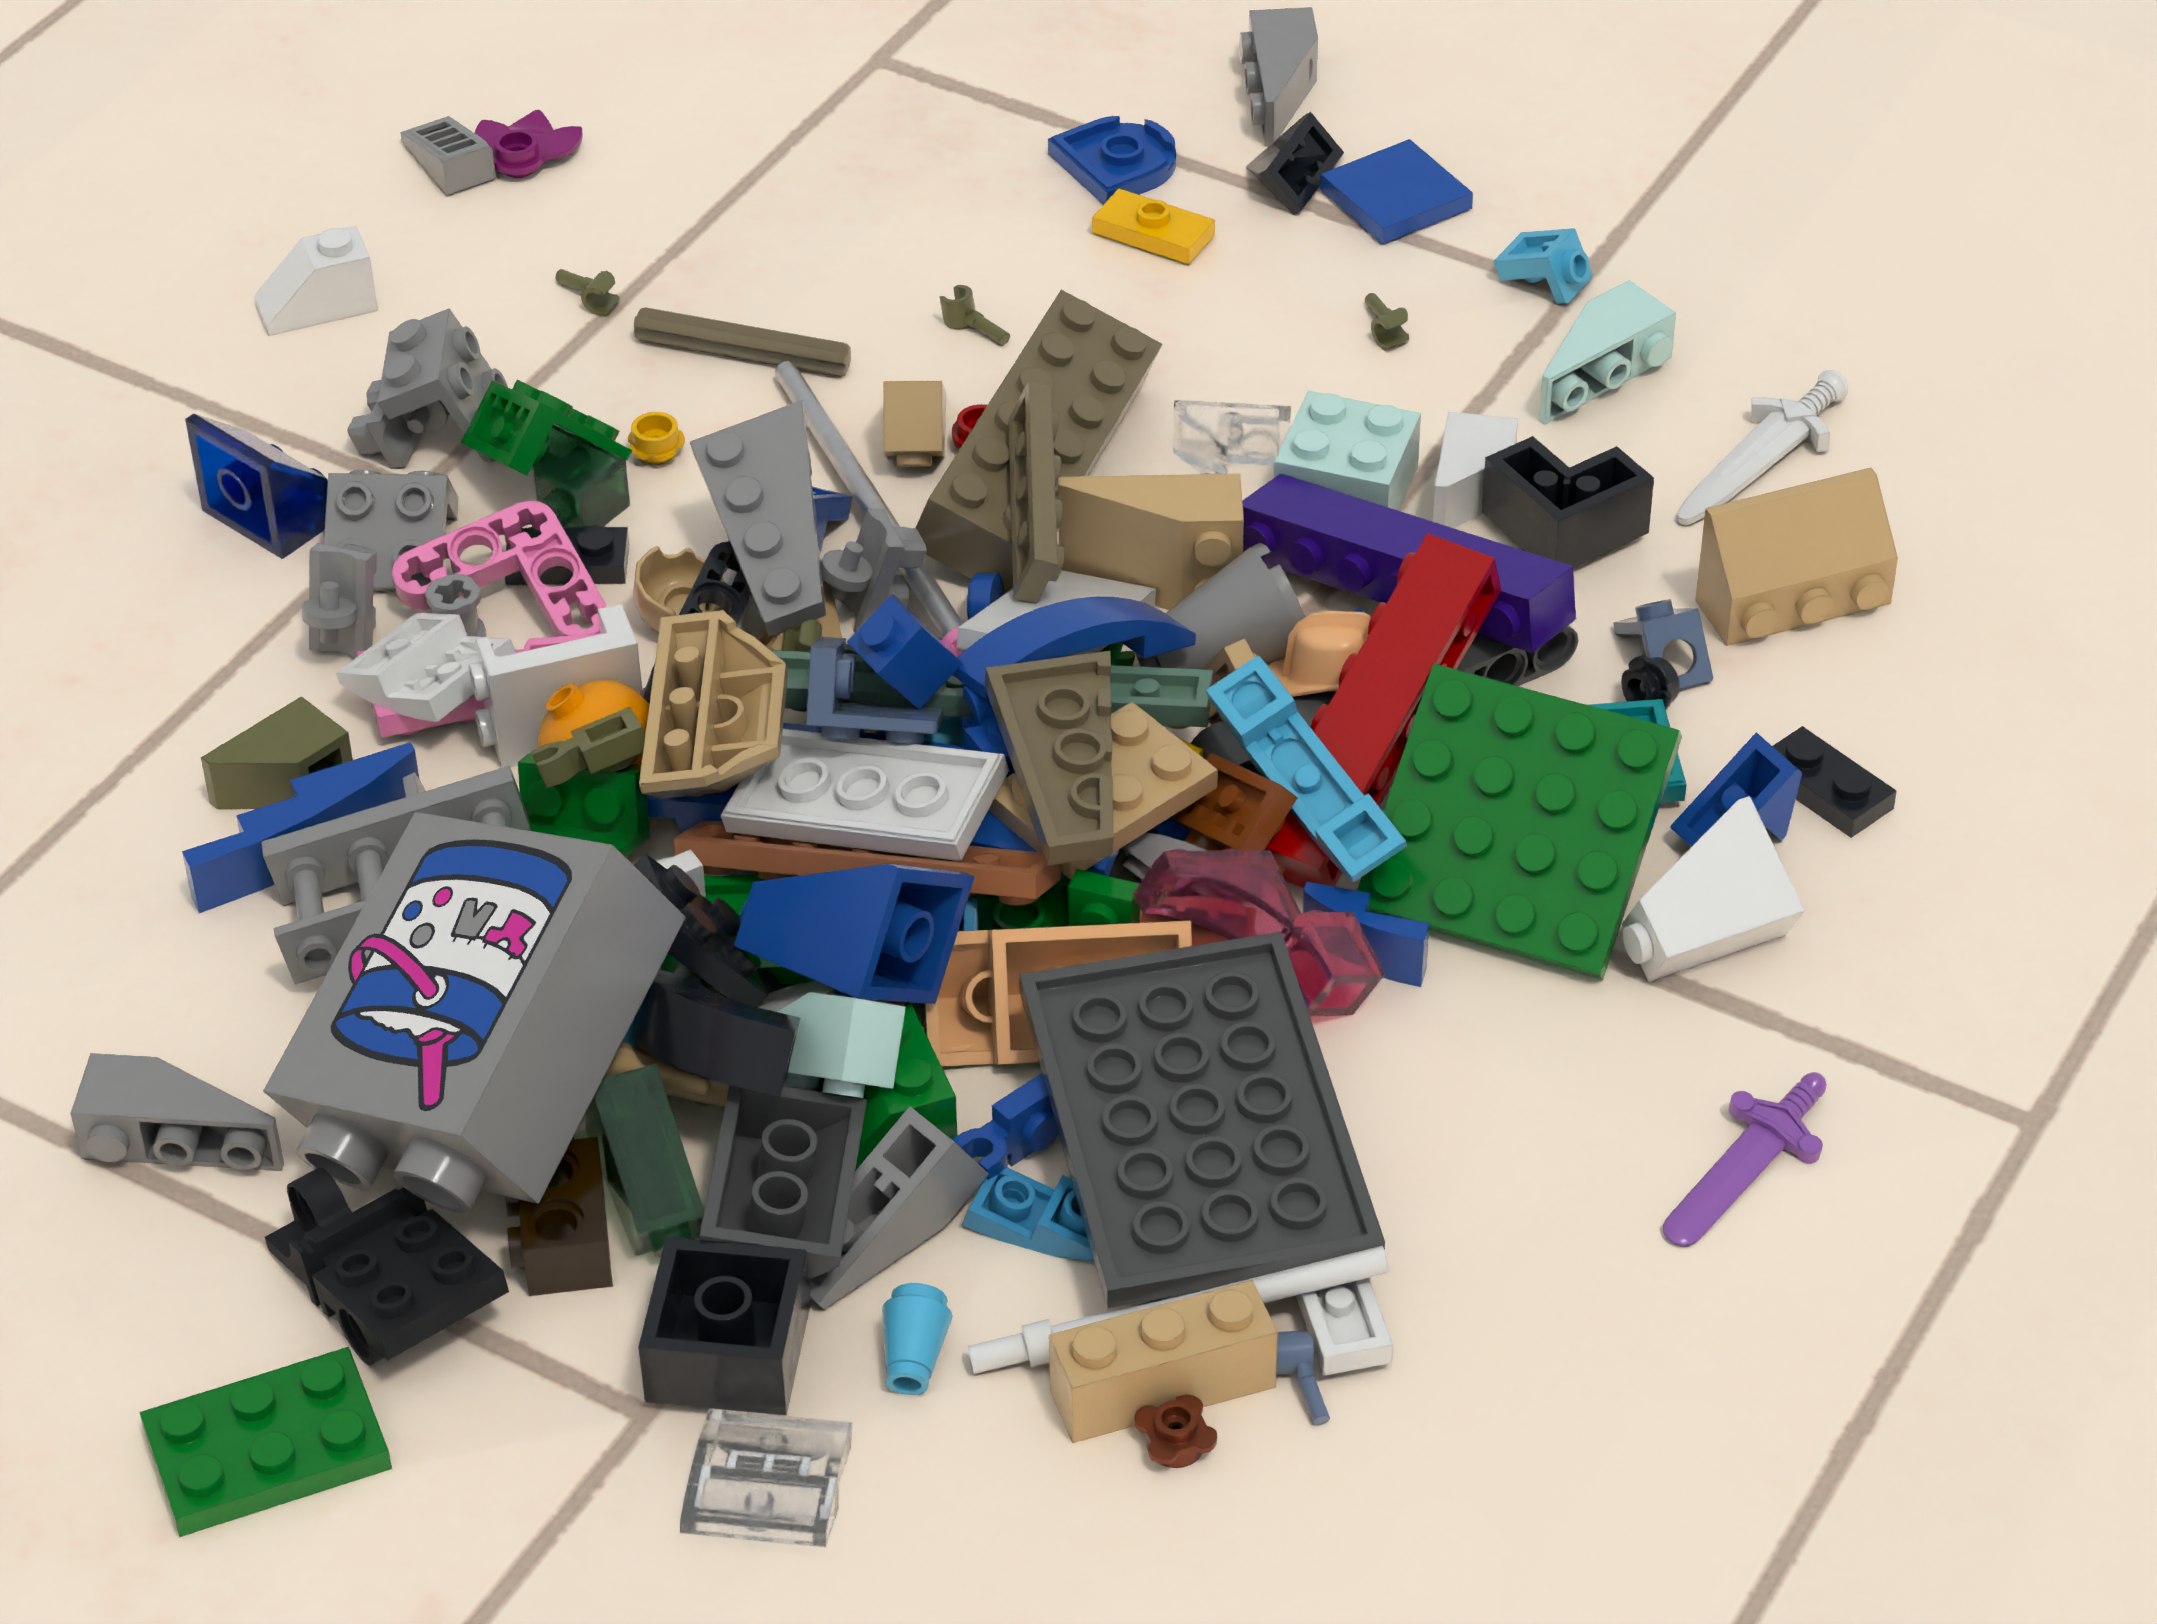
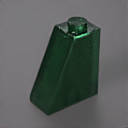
(644, 1160)

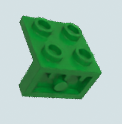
(516, 424)
(588, 806)

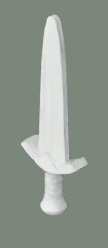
(1780, 429)

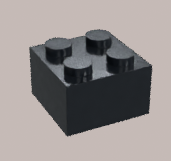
(725, 1326)

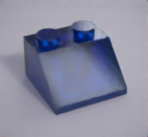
(256, 486)

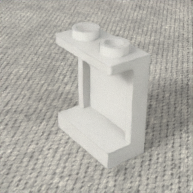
(521, 683)

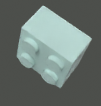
(1352, 448)

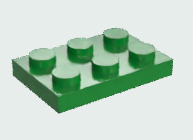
(265, 1441)

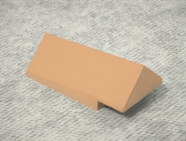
(979, 1000)

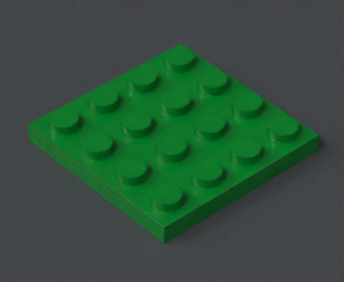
(1521, 819)

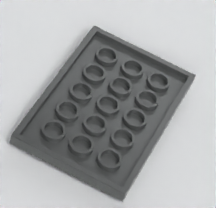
(1197, 1117)

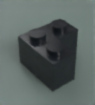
(1566, 509)

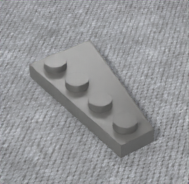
(768, 510)

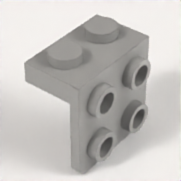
(433, 363)
(388, 515)

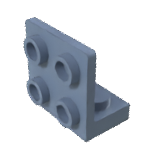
(833, 678)

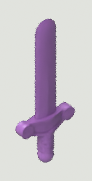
(1769, 1131)

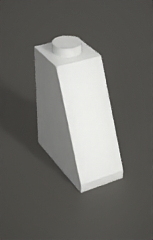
(1714, 899)

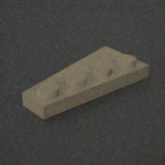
(1060, 748)

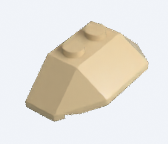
(710, 707)

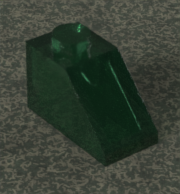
(580, 481)

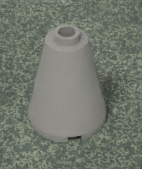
(1235, 605)

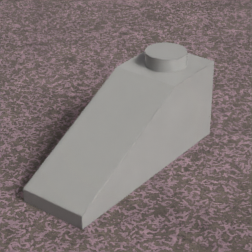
(898, 1201)

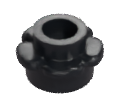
(1650, 680)

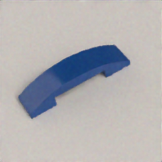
(1071, 629)

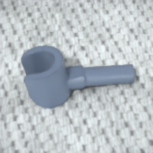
(1296, 1356)

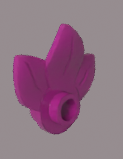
(527, 143)

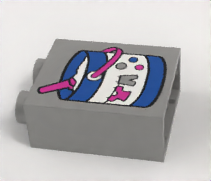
(473, 1011)

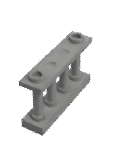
(357, 851)

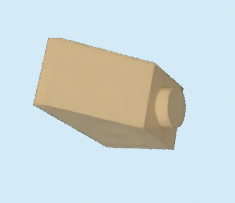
(914, 421)

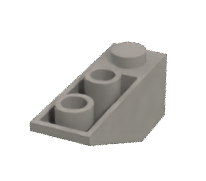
(1279, 65)
(163, 1115)

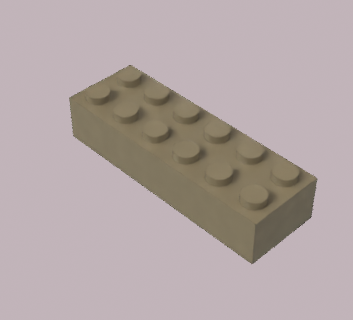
(1094, 378)

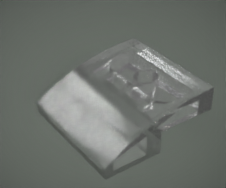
(766, 1478)

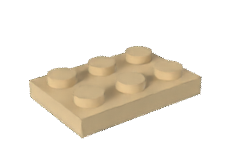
(1151, 782)

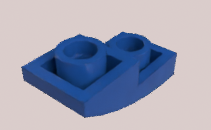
(1396, 941)

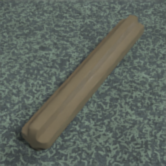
(742, 341)

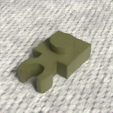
(600, 745)

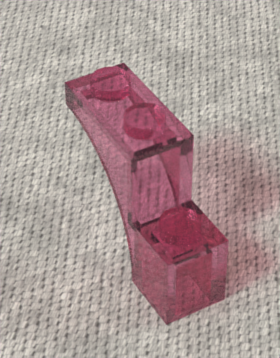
(1246, 897)

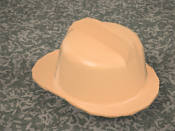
(1319, 650)

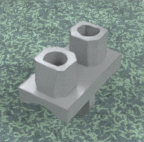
(396, 436)
(866, 569)
(340, 599)

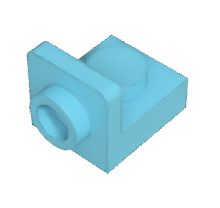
(1549, 256)

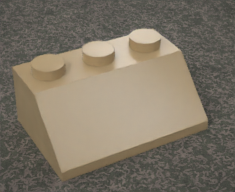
(1796, 557)

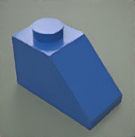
(904, 652)

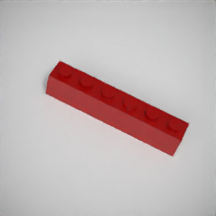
(1427, 620)

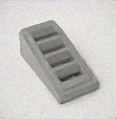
(451, 154)

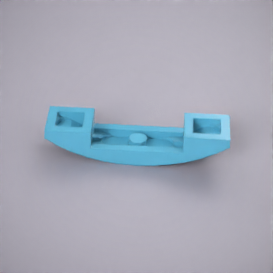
(1287, 751)

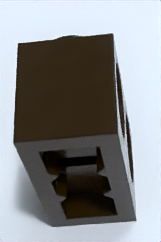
(566, 1234)

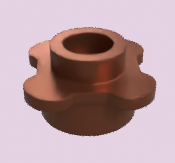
(1176, 1446)

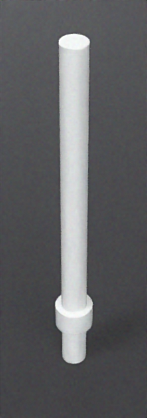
(1034, 1341)

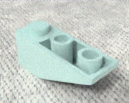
(1607, 346)
(844, 1043)

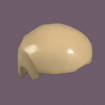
(664, 584)

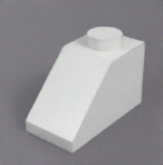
(319, 282)
(1462, 463)

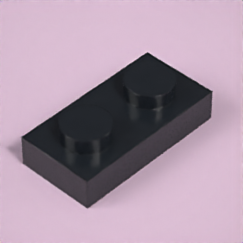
(601, 550)
(1835, 784)

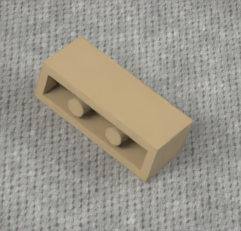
(1197, 1346)

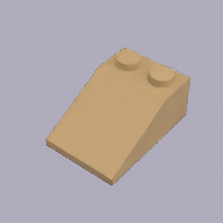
(1152, 529)

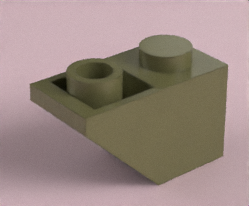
(263, 759)

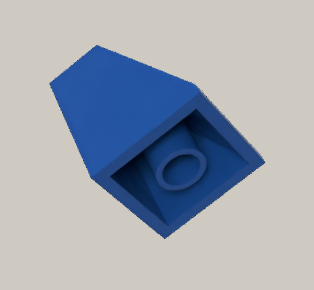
(860, 929)

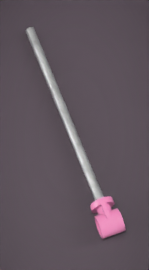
(867, 497)

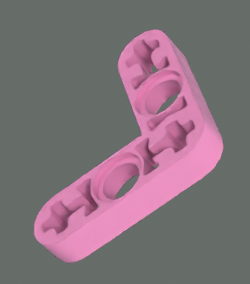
(526, 555)

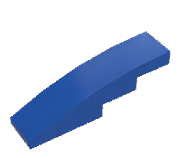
(236, 865)

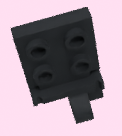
(384, 1268)

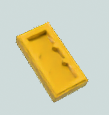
(1153, 226)

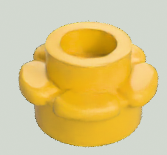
(655, 437)

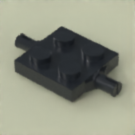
(709, 937)

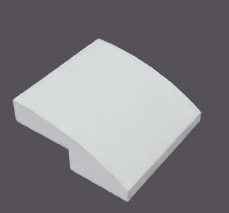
(419, 667)

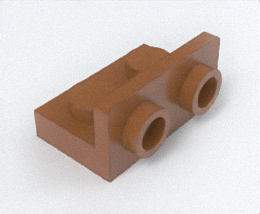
(1238, 813)

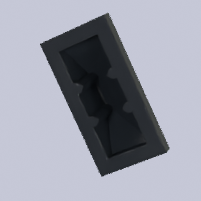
(1295, 162)

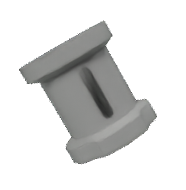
(444, 598)

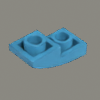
(1030, 1215)

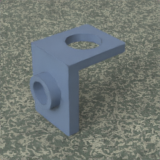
(1661, 624)

